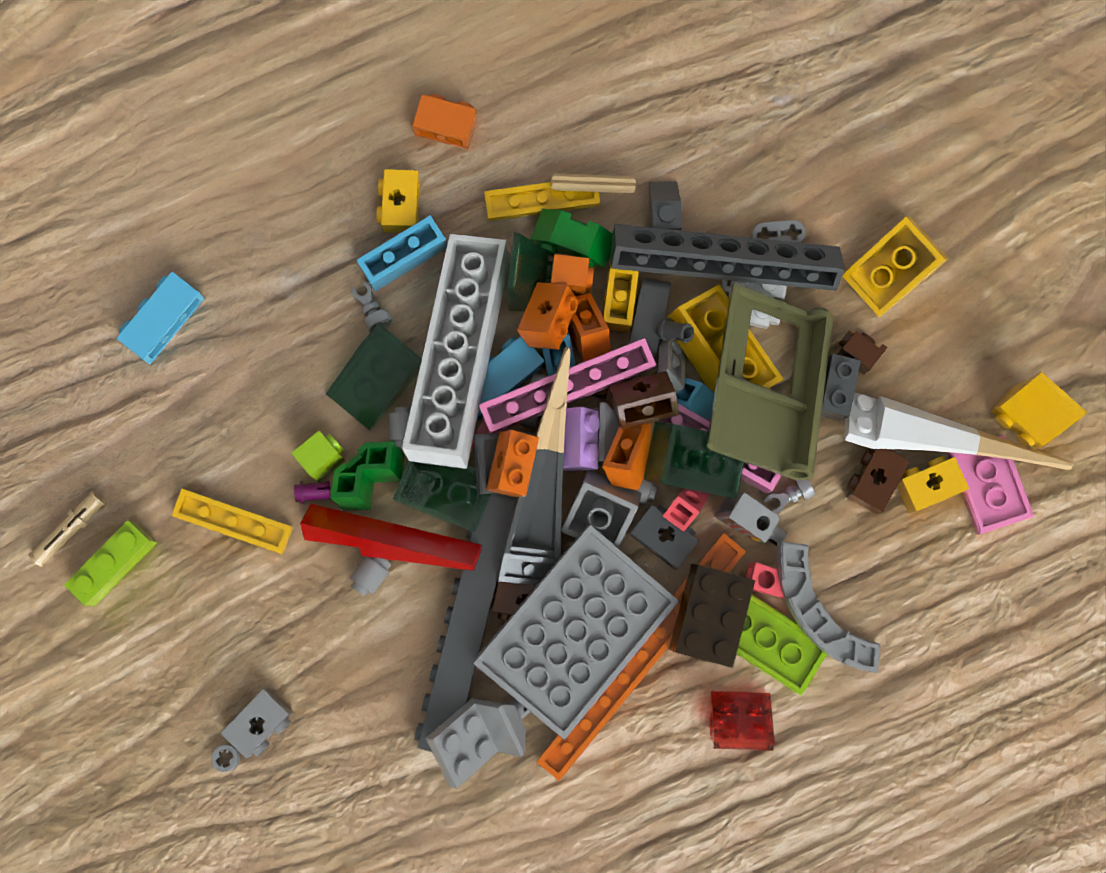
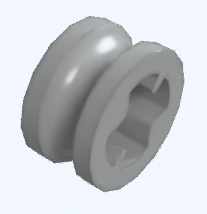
(233, 761)

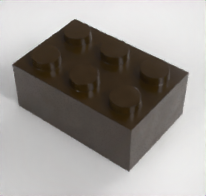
(712, 615)

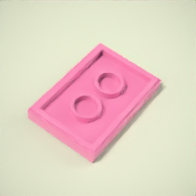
(994, 491)

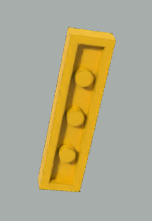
(531, 199)
(232, 521)

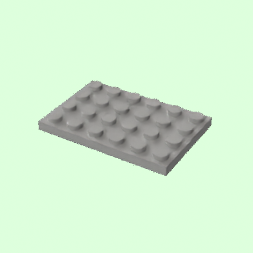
(576, 631)

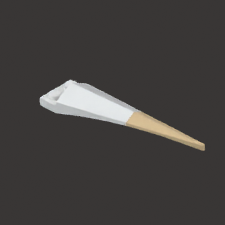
(894, 425)

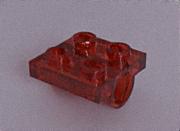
(741, 721)

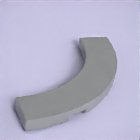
(812, 616)

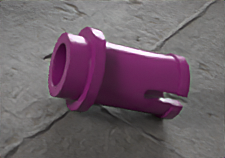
(312, 491)

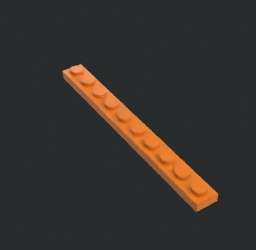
(563, 753)

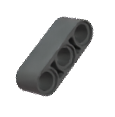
(649, 311)

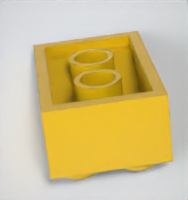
(895, 266)
(1037, 411)

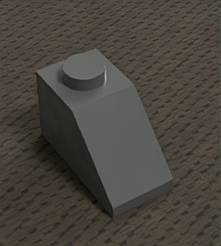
(665, 205)

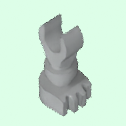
(372, 309)
(802, 488)

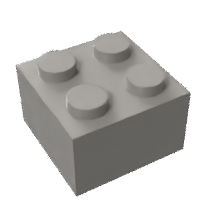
(603, 507)

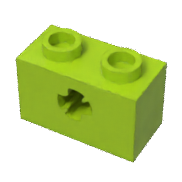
(319, 455)

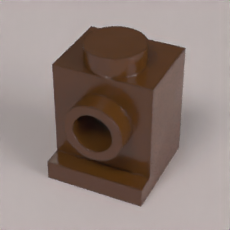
(861, 348)

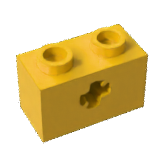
(403, 185)
(619, 299)
(948, 482)

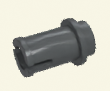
(669, 329)

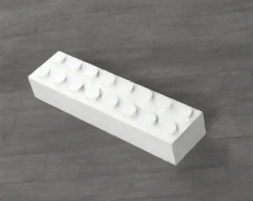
(457, 351)

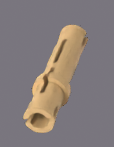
(76, 519)

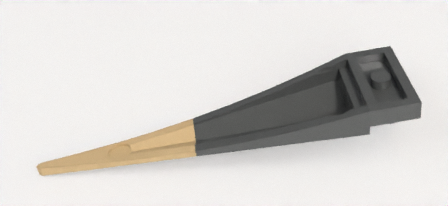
(534, 526)

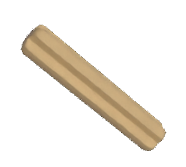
(593, 183)

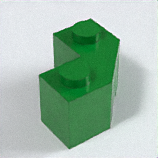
(561, 234)
(355, 480)

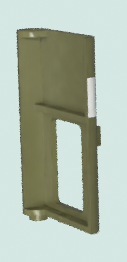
(757, 422)

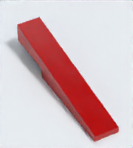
(387, 539)

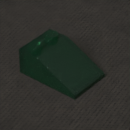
(527, 267)
(375, 377)
(683, 460)
(442, 493)

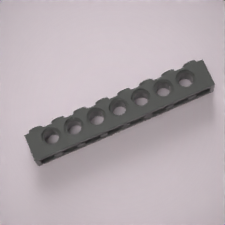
(726, 257)

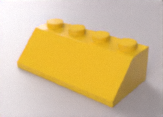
(708, 318)

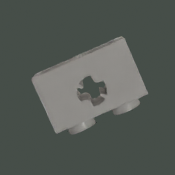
(241, 729)

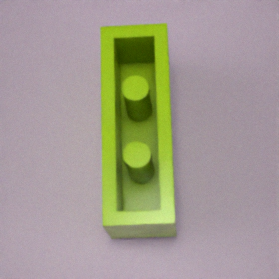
(110, 563)

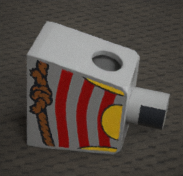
(743, 515)

